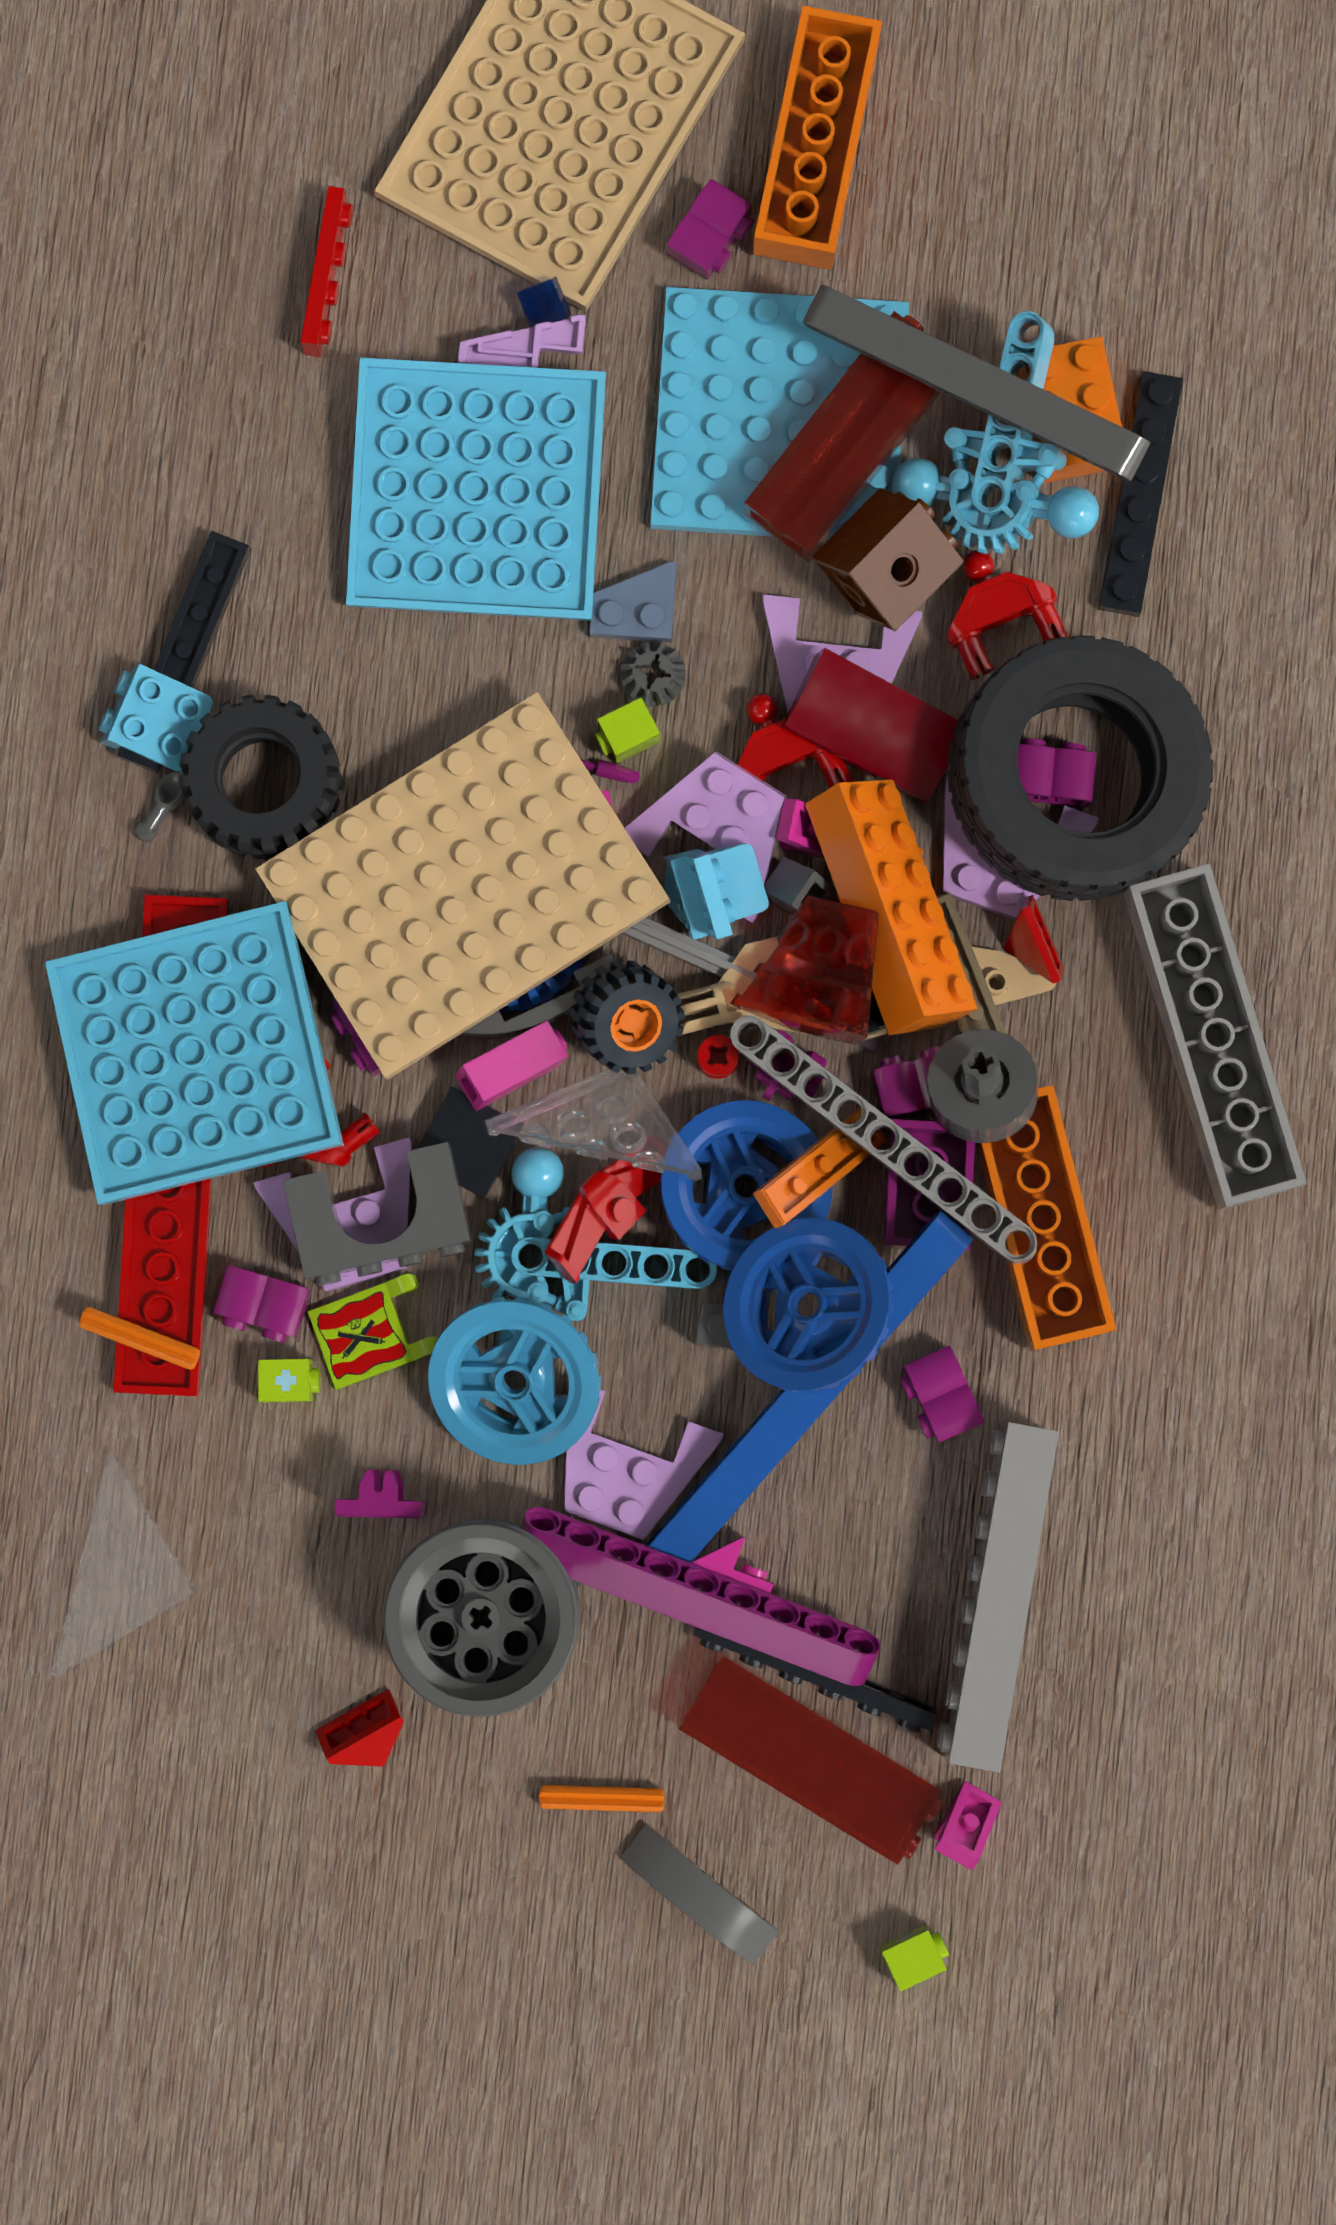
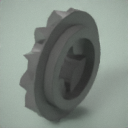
(663, 689)

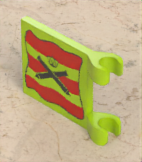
(365, 1335)

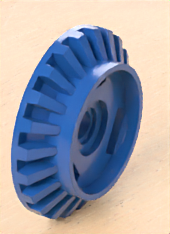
(723, 1141)
(787, 1262)

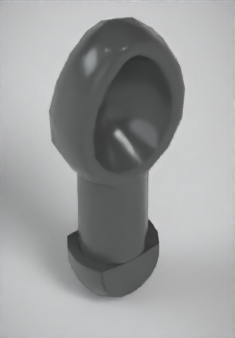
(167, 797)

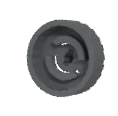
(981, 1064)

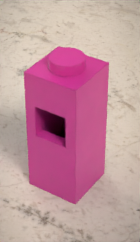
(512, 1065)

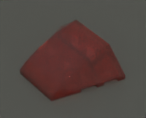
(819, 972)

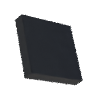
(475, 1152)

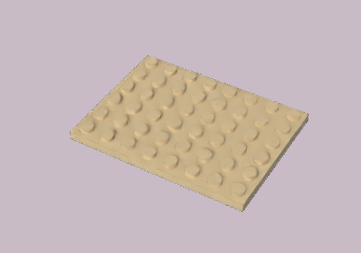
(559, 130)
(463, 885)

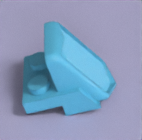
(714, 889)

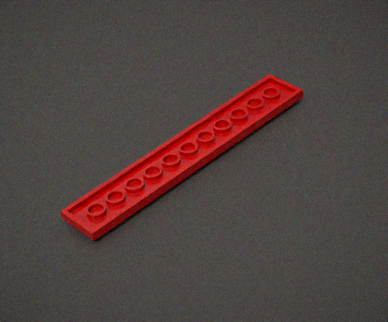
(166, 1233)

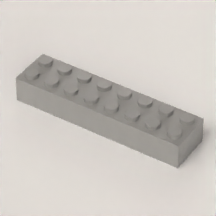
(1214, 1037)
(999, 1596)

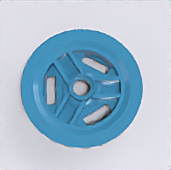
(464, 1375)

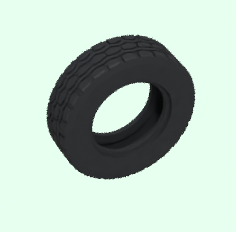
(1152, 714)

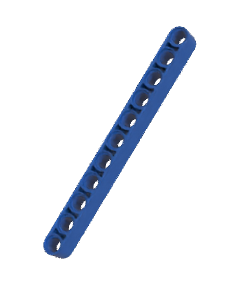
(792, 1413)

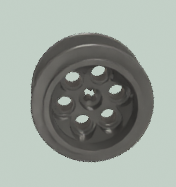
(441, 1671)

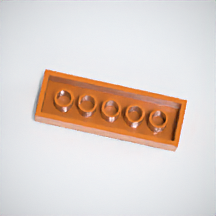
(817, 137)
(881, 869)
(1035, 1179)

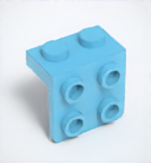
(153, 716)

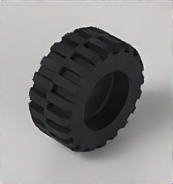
(245, 725)

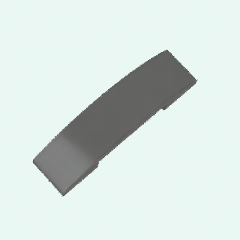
(553, 1011)
(698, 1894)

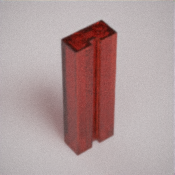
(838, 453)
(812, 1760)

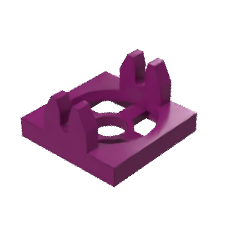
(380, 1502)

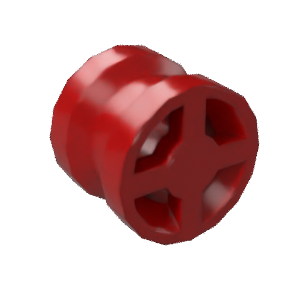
(717, 1067)

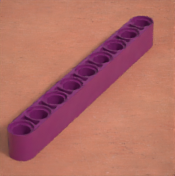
(706, 1598)

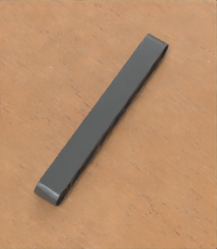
(976, 383)

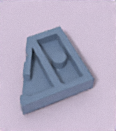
(637, 607)

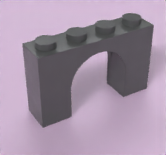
(436, 1226)

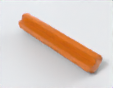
(139, 1338)
(601, 1798)

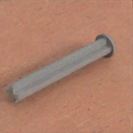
(684, 948)

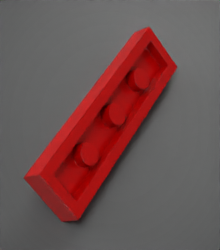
(329, 256)

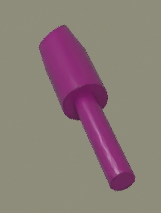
(613, 771)

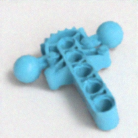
(1070, 511)
(538, 1175)

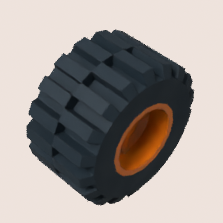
(627, 1017)

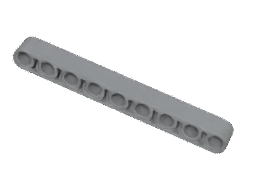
(870, 1122)

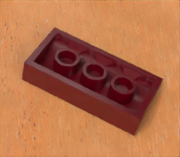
(872, 724)

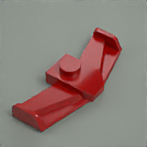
(603, 1204)

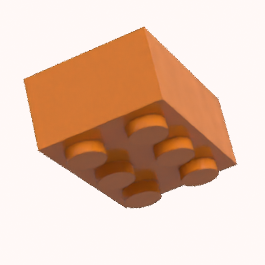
(1083, 377)

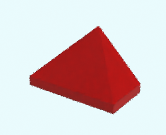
(1032, 943)
(363, 1734)

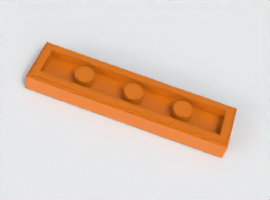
(812, 1173)

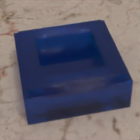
(544, 302)

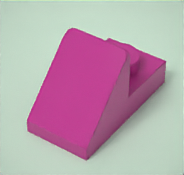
(796, 830)
(724, 1560)
(967, 1825)

